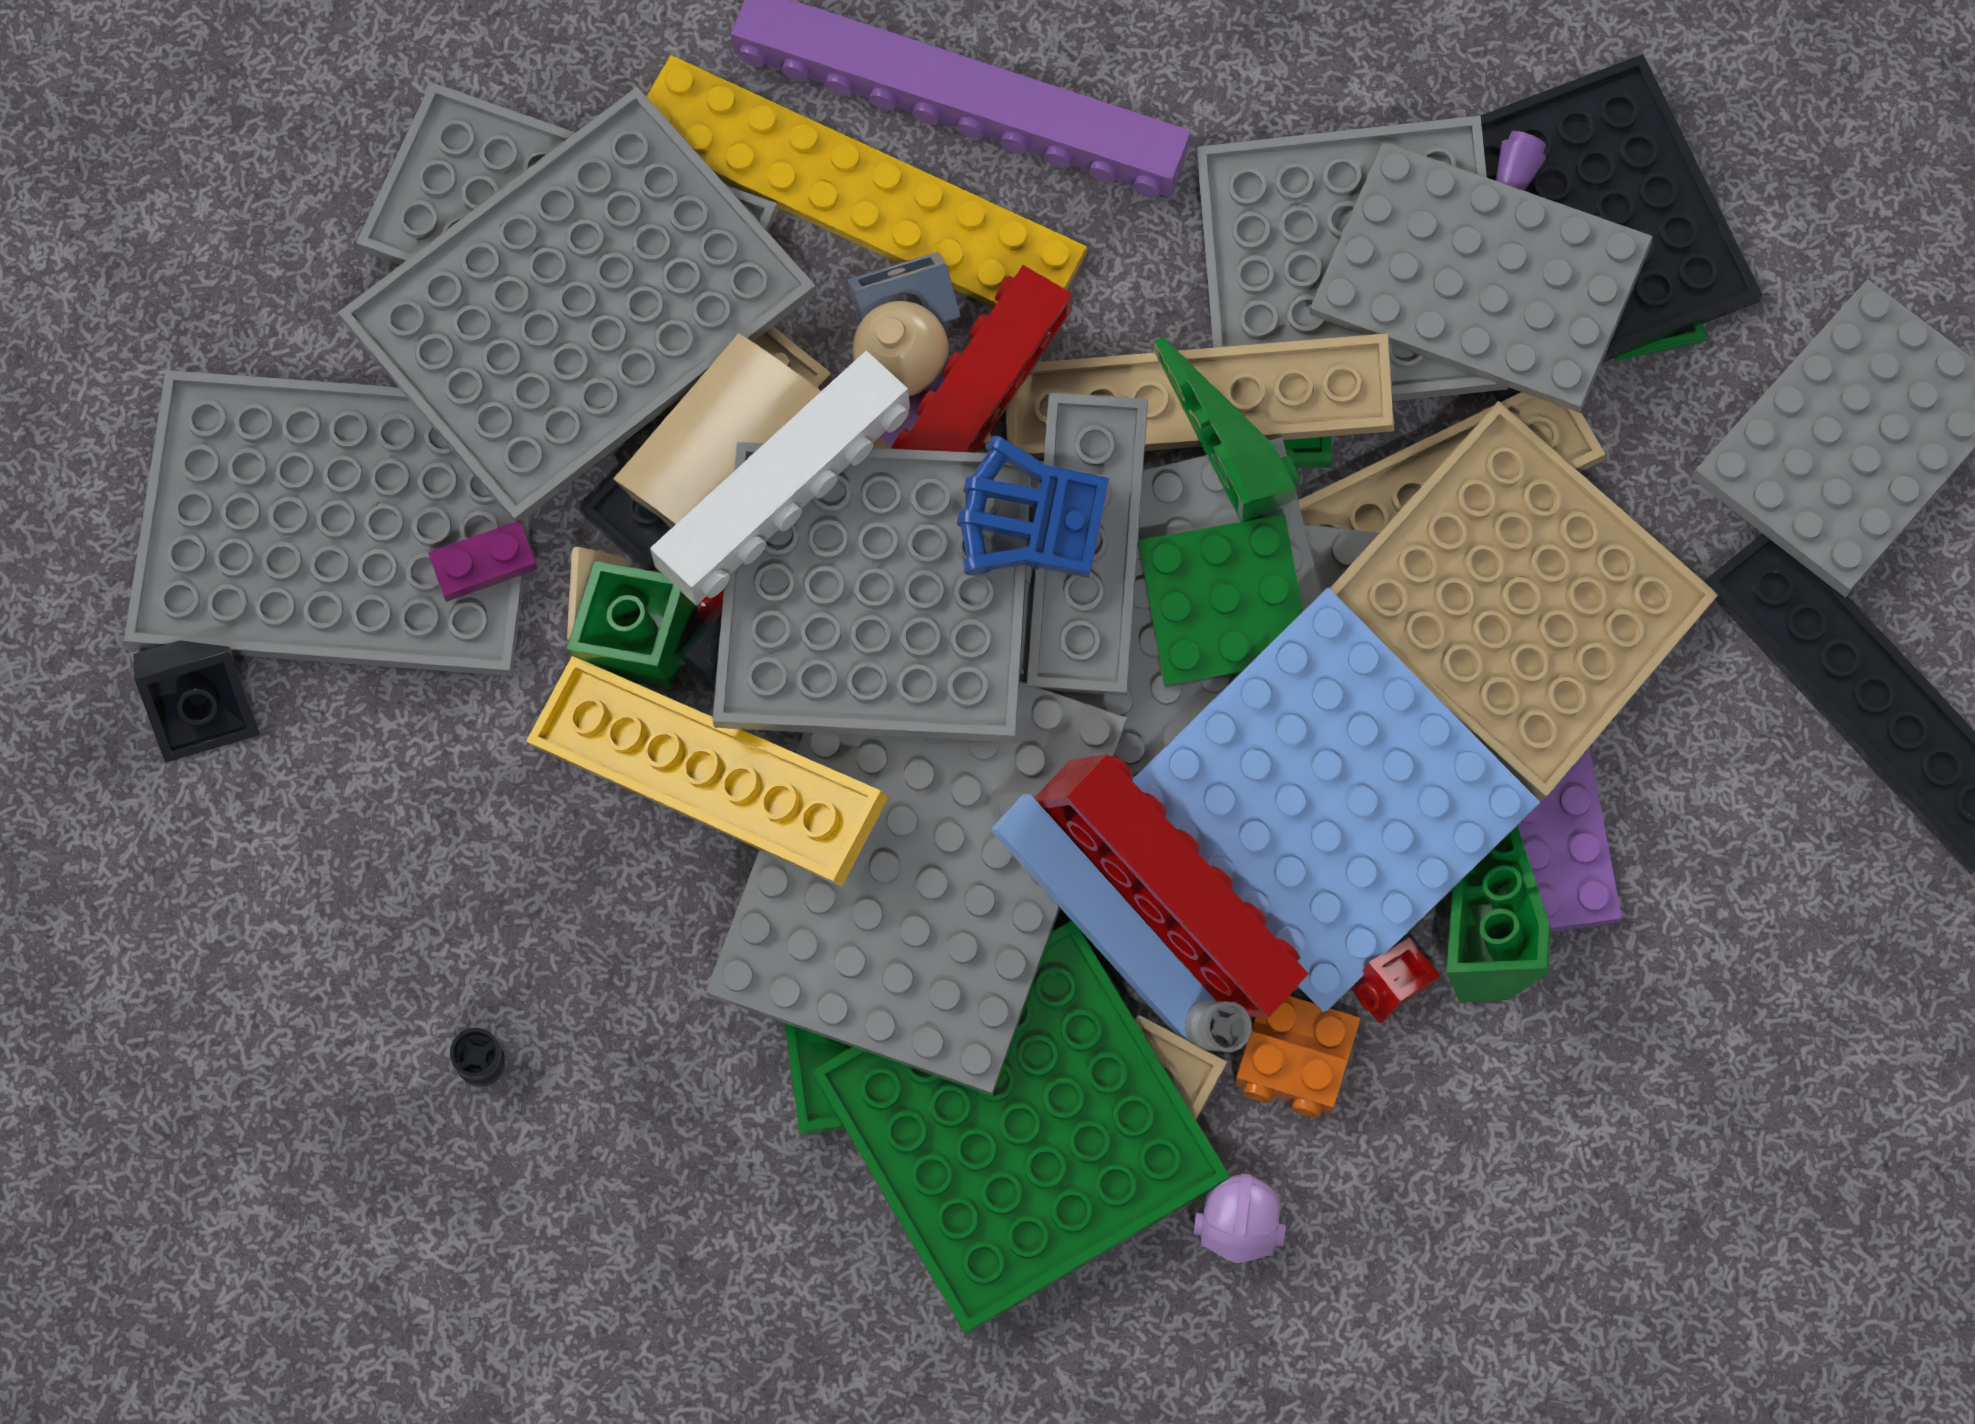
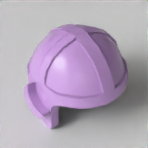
(1241, 1219)

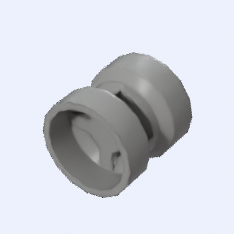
(1228, 1030)

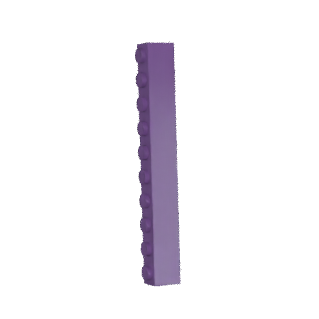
(963, 94)

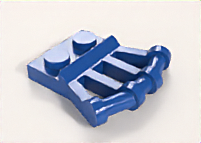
(1064, 520)

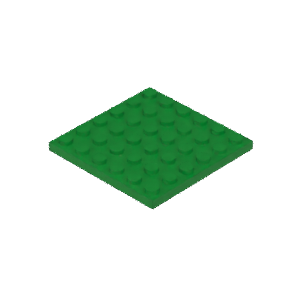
(1047, 1170)

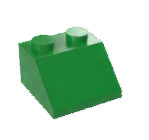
(632, 624)

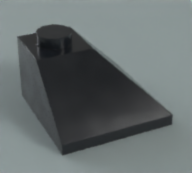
(193, 697)

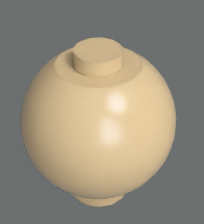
(906, 342)

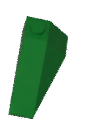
(1239, 453)
(1498, 927)

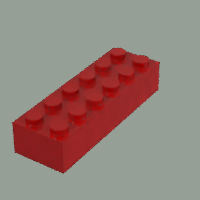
(1172, 884)

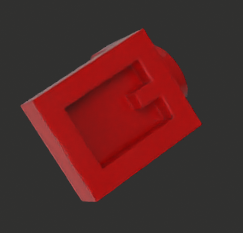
(1394, 979)

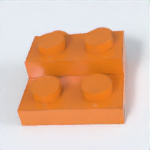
(1298, 1056)

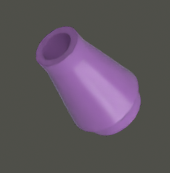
(1520, 159)

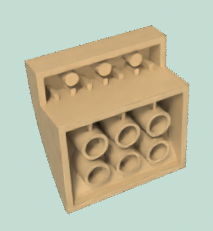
(693, 450)

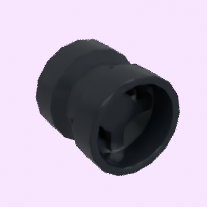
(472, 1048)

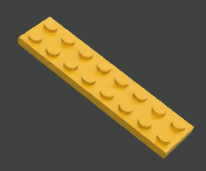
(708, 772)

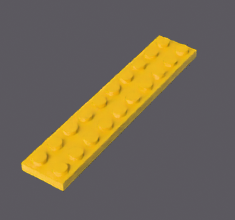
(855, 187)

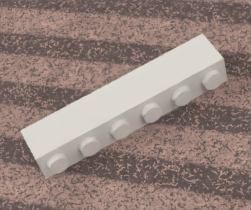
(781, 479)

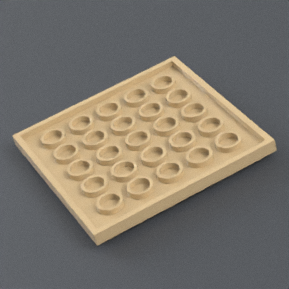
(1522, 598)

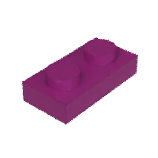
(482, 561)

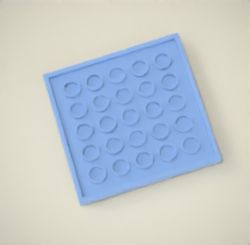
(1335, 794)

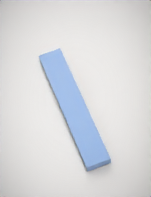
(1100, 912)

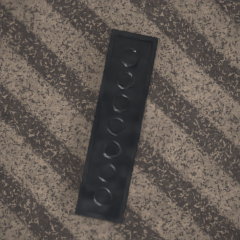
(1858, 686)

